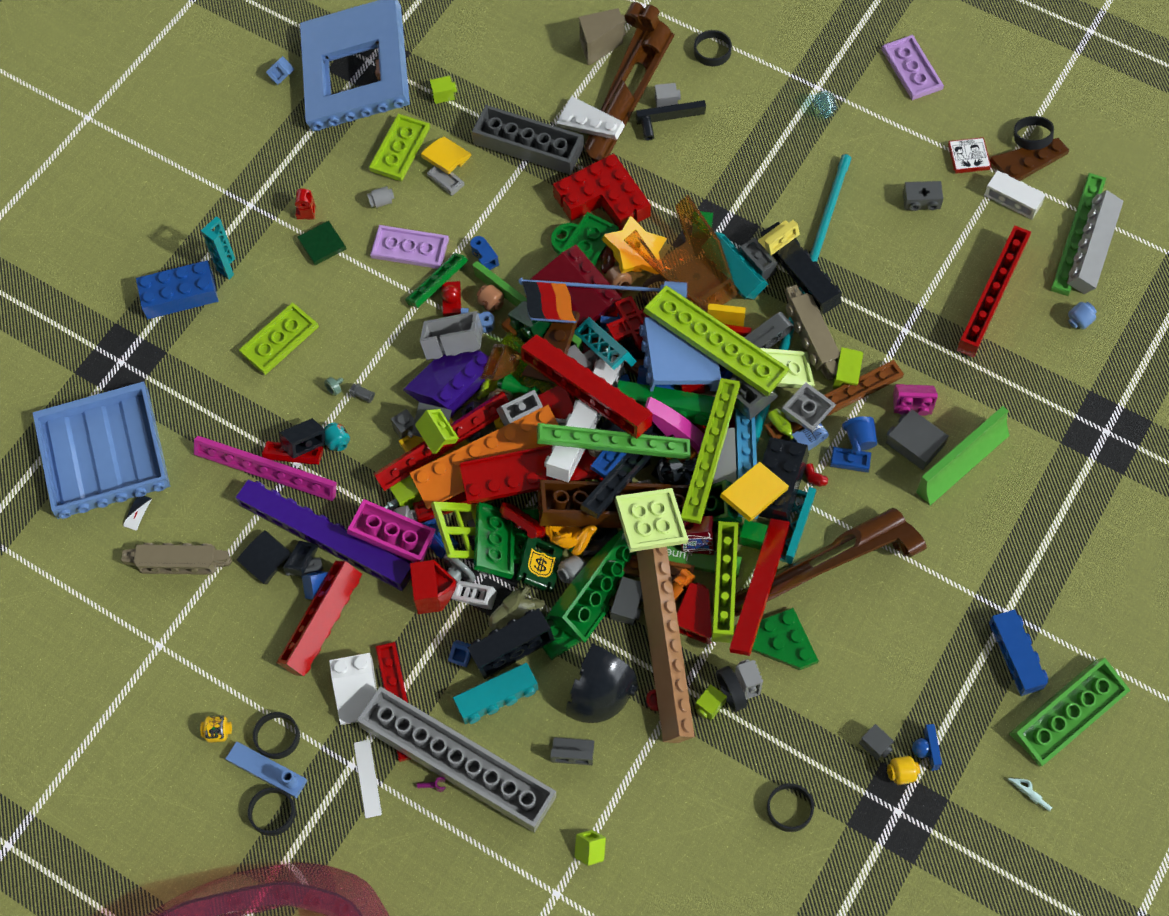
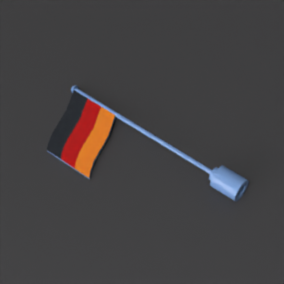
(553, 301)

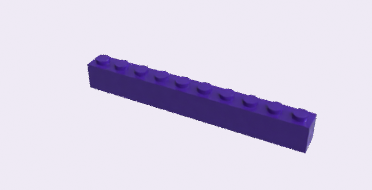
(327, 536)

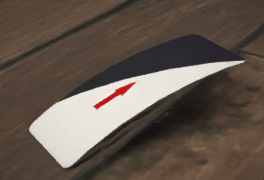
(136, 512)

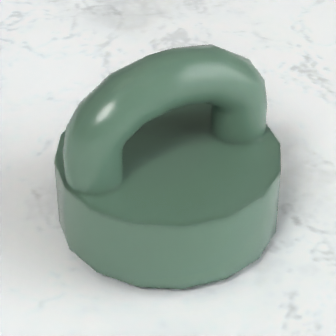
(333, 385)

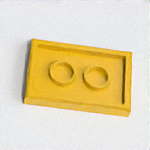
(754, 491)

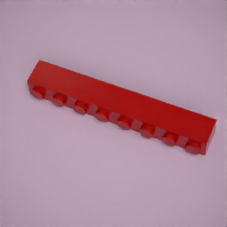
(993, 291)
(587, 386)

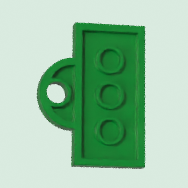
(585, 235)
(496, 542)

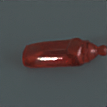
(607, 260)

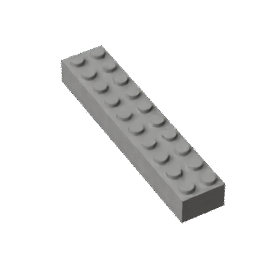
(457, 759)

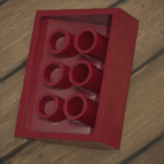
(576, 268)

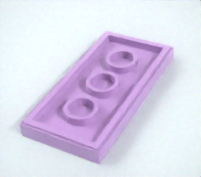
(912, 67)
(409, 246)

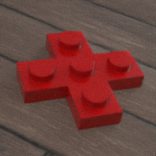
(629, 323)

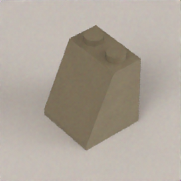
(601, 33)

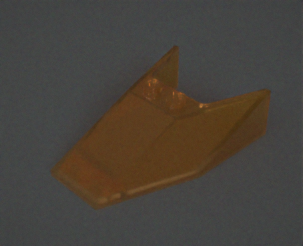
(697, 261)

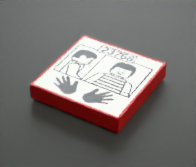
(969, 155)

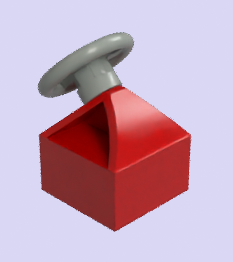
(434, 585)

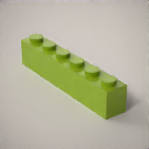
(725, 582)

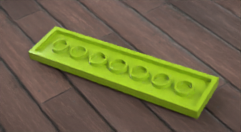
(716, 340)

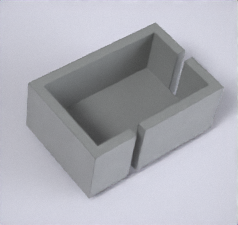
(451, 335)

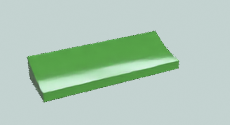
(964, 457)
(1070, 711)

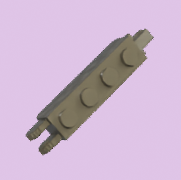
(813, 331)
(176, 559)

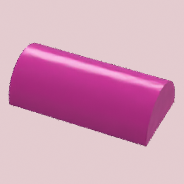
(391, 531)

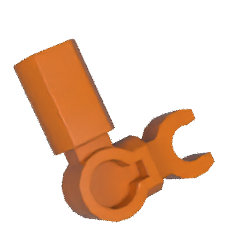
(682, 580)

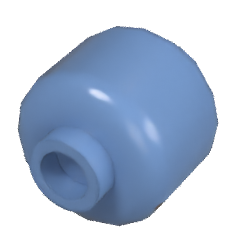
(1082, 315)

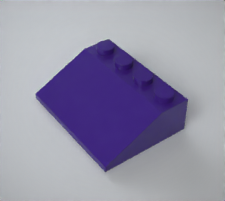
(449, 380)

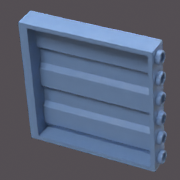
(100, 450)

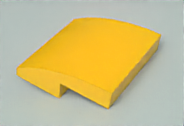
(445, 155)

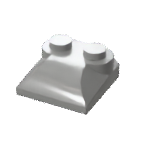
(807, 407)

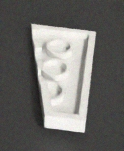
(588, 119)

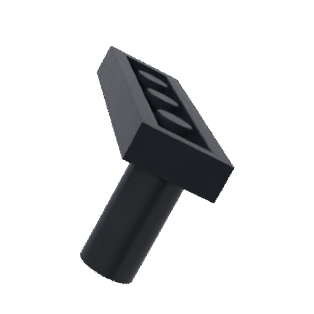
(647, 116)

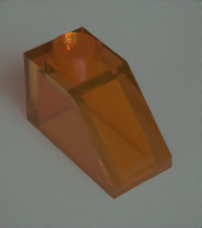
(501, 362)

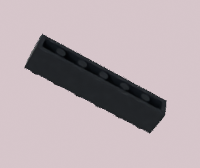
(807, 274)

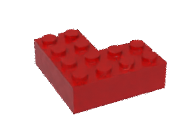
(602, 185)

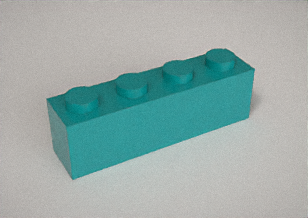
(744, 275)
(496, 693)

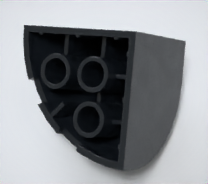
(603, 687)

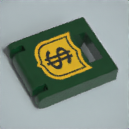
(537, 565)

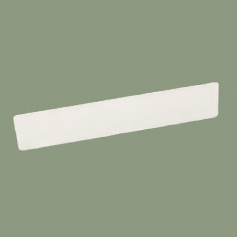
(367, 779)

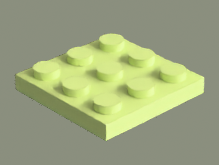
(651, 520)

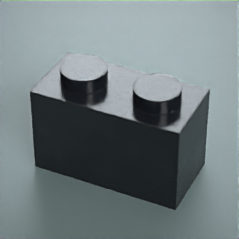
(302, 438)

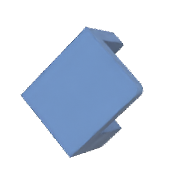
(280, 70)

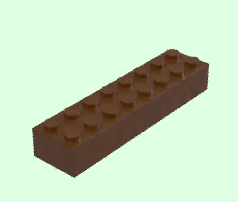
(561, 502)

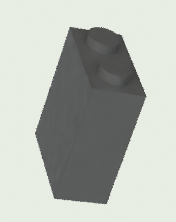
(916, 439)

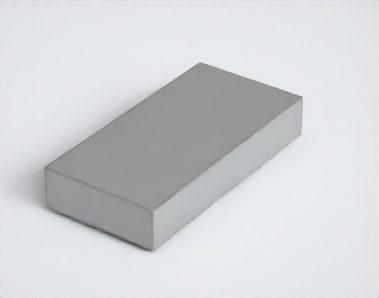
(449, 183)

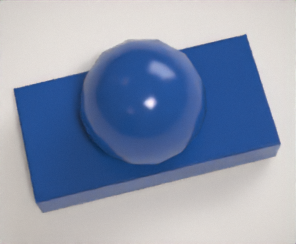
(928, 747)

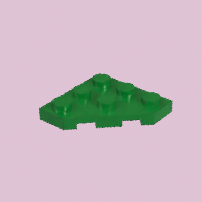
(785, 640)

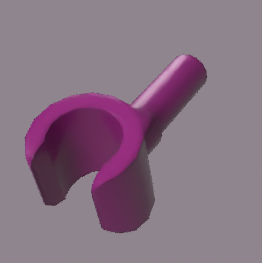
(433, 784)

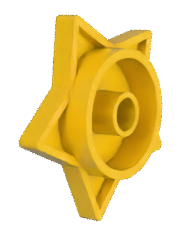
(625, 255)

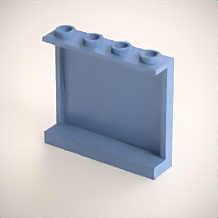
(674, 360)

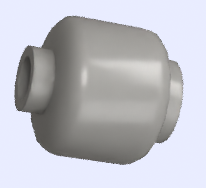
(570, 568)

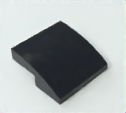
(264, 557)

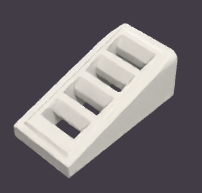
(486, 598)

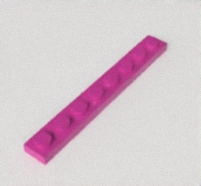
(265, 468)

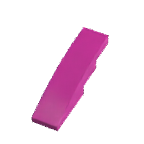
(673, 423)

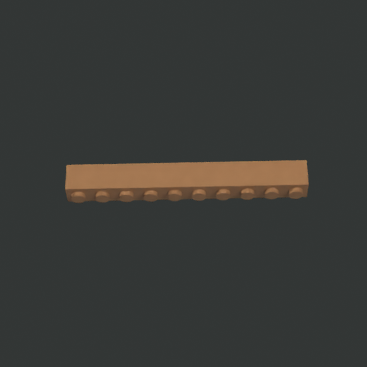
(665, 645)

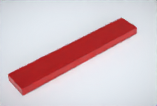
(392, 676)

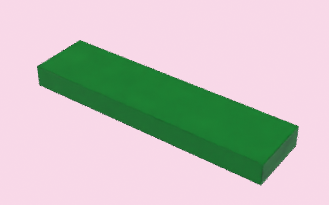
(436, 280)

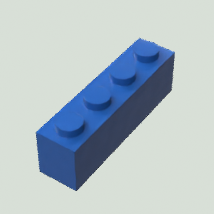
(1018, 652)

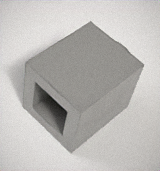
(666, 94)

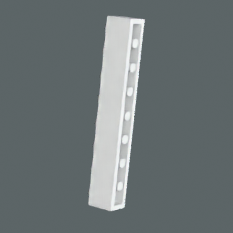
(565, 459)

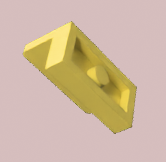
(779, 236)

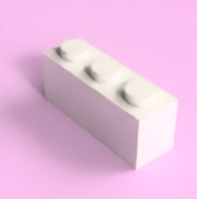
(1014, 194)

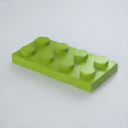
(399, 147)
(278, 338)

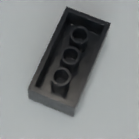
(787, 462)
(511, 643)

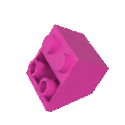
(916, 397)

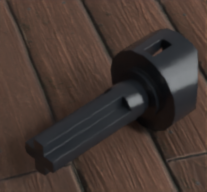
(675, 470)

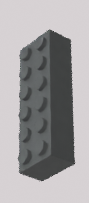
(528, 139)

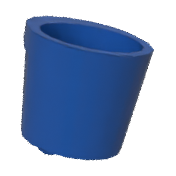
(861, 433)

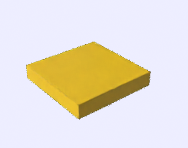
(727, 314)

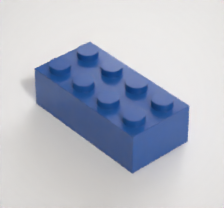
(177, 289)

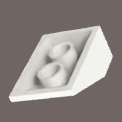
(353, 685)

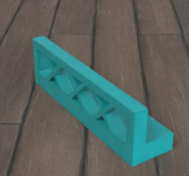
(219, 247)
(605, 339)
(800, 524)

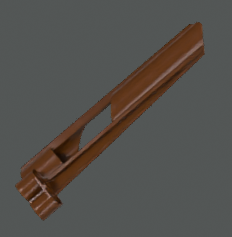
(646, 47)
(870, 535)

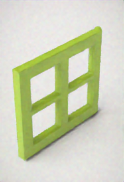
(446, 531)

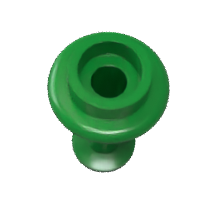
(511, 384)

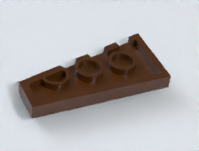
(1025, 162)
(560, 336)

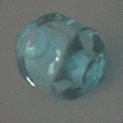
(824, 104)

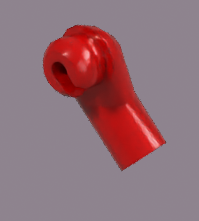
(815, 478)

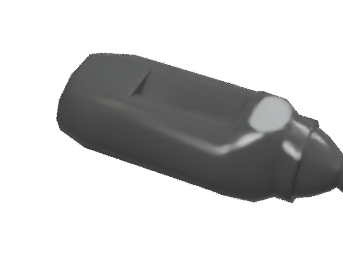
(314, 566)

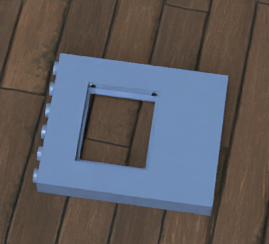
(345, 35)

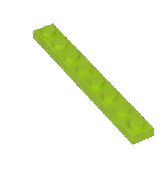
(710, 451)

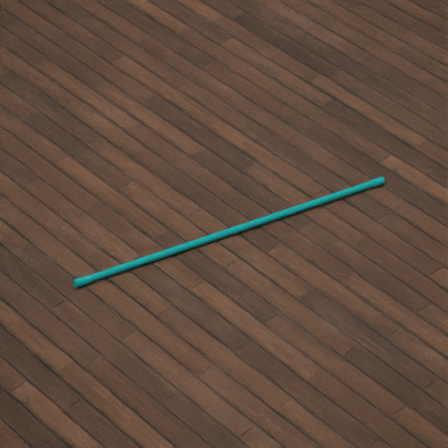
(815, 251)

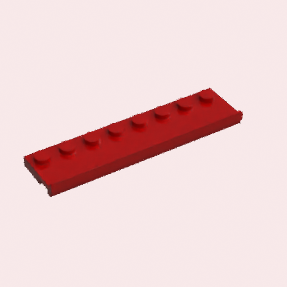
(514, 473)

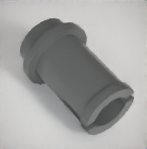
(362, 393)

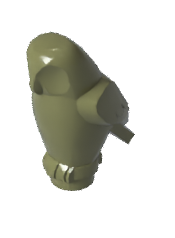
(514, 608)

